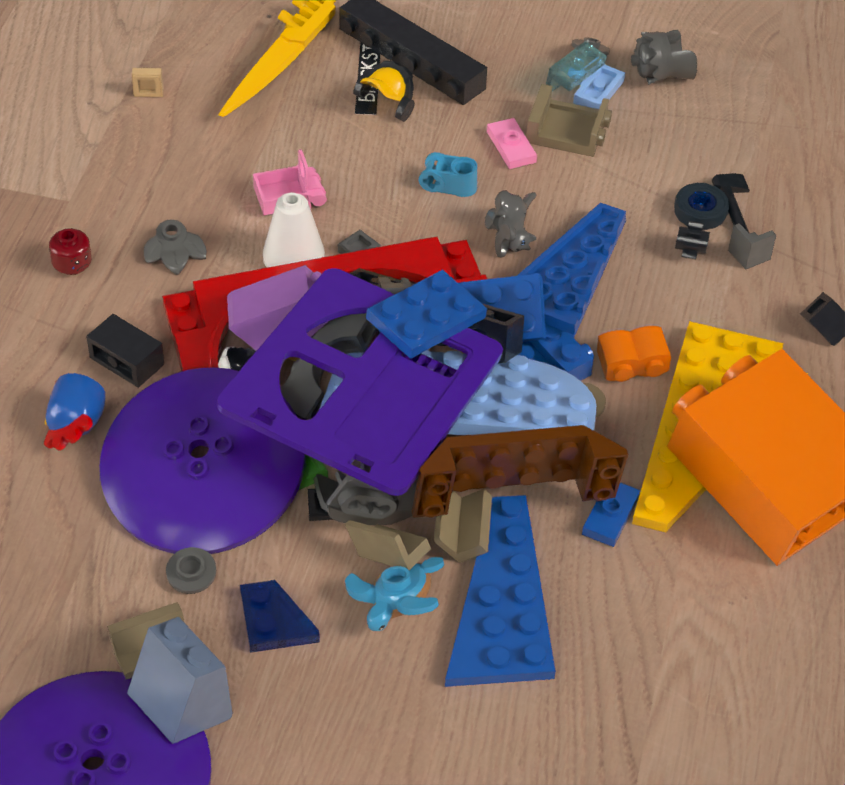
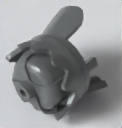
(661, 56)

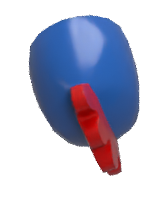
(73, 409)

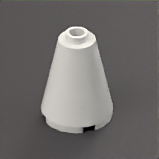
(292, 233)

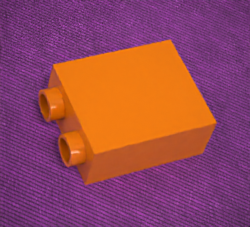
(767, 451)

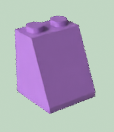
(261, 307)

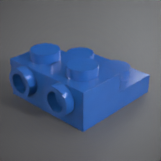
(561, 351)

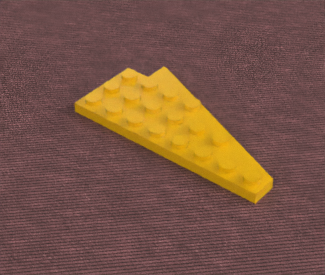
(703, 360)

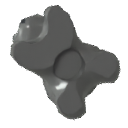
(509, 222)

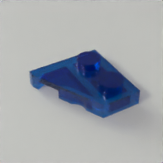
(274, 618)

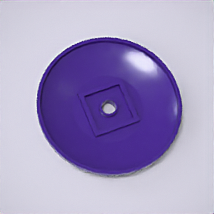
(187, 500)
(88, 717)

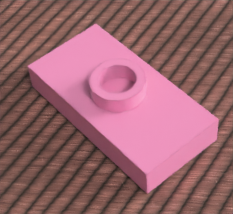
(511, 143)

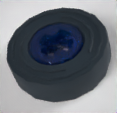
(693, 196)

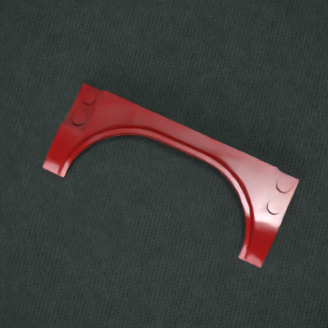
(201, 315)

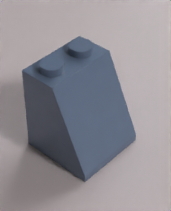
(180, 682)

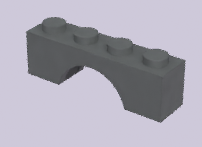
(303, 386)

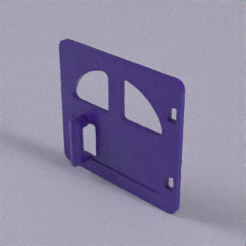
(384, 410)

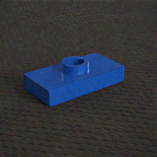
(611, 515)

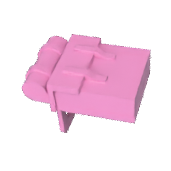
(294, 179)

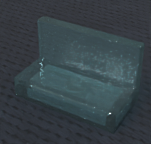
(575, 67)

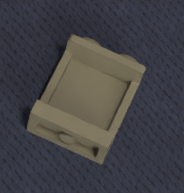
(566, 124)

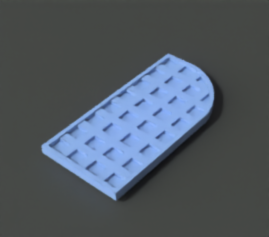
(515, 397)

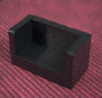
(125, 350)

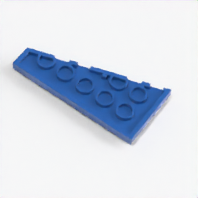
(575, 266)
(504, 613)

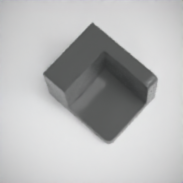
(751, 248)

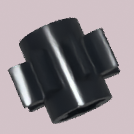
(692, 240)

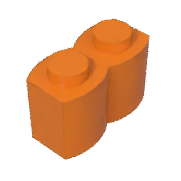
(633, 353)

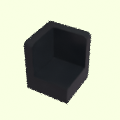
(827, 318)

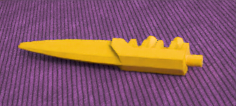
(292, 41)

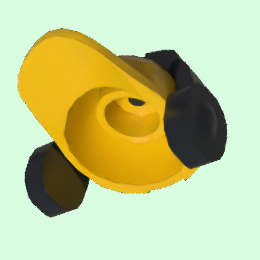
(393, 82)

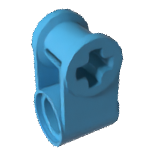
(452, 175)

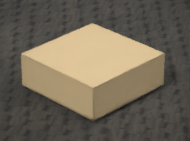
(147, 82)

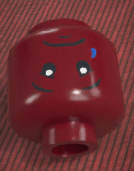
(70, 251)

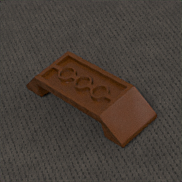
(519, 459)

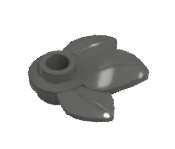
(174, 249)

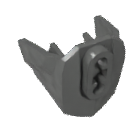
(361, 502)

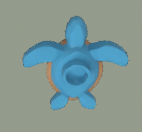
(396, 592)

